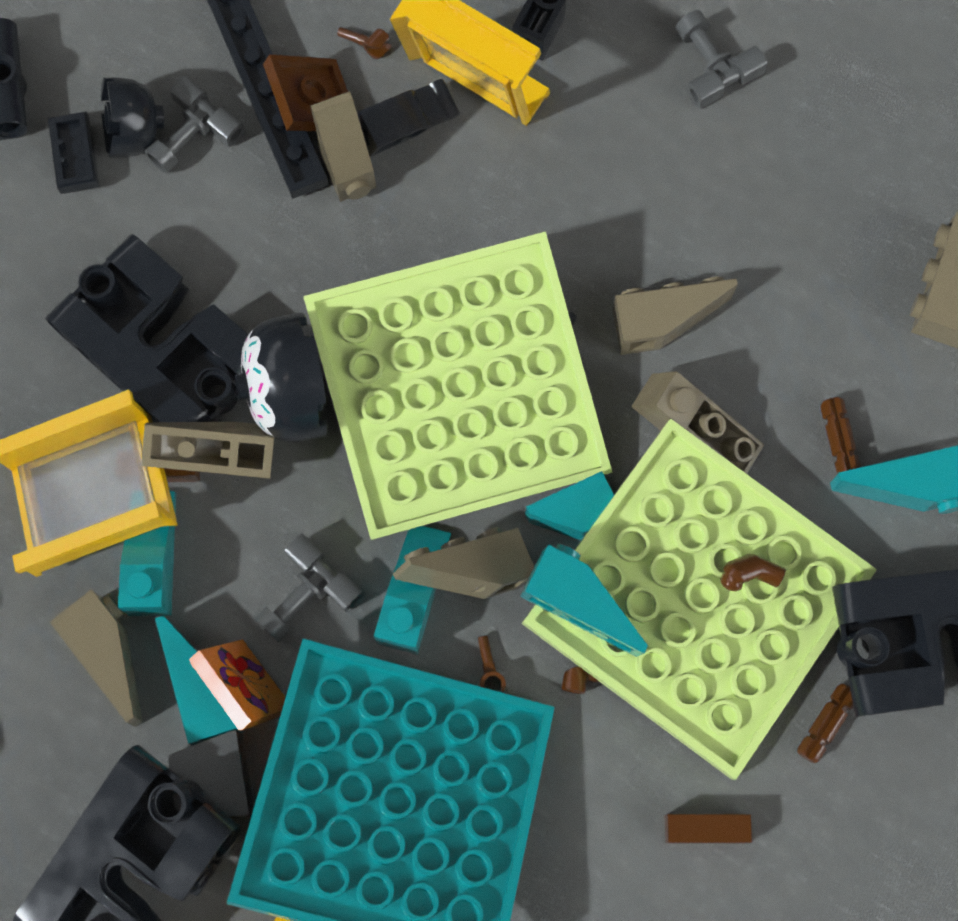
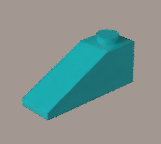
(911, 482)
(148, 572)
(575, 594)
(405, 603)
(199, 709)

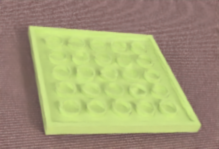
(457, 385)
(714, 656)

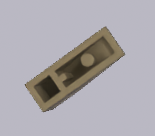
(343, 147)
(209, 447)
(102, 647)

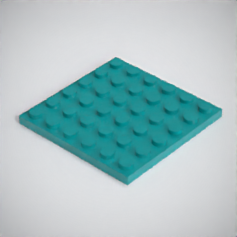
(391, 796)

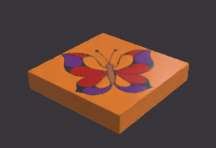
(239, 683)

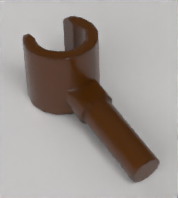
(375, 45)
(488, 665)
(576, 680)

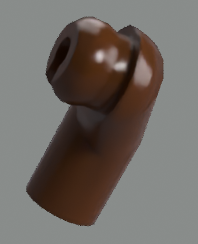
(748, 568)

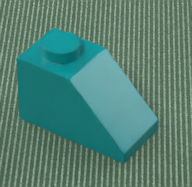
(572, 508)

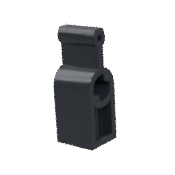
(540, 22)
(406, 116)

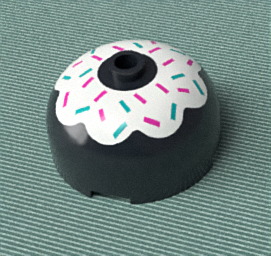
(283, 379)

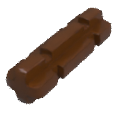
(840, 434)
(826, 724)

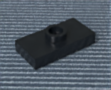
(73, 152)

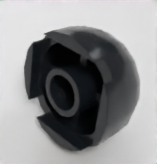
(128, 117)

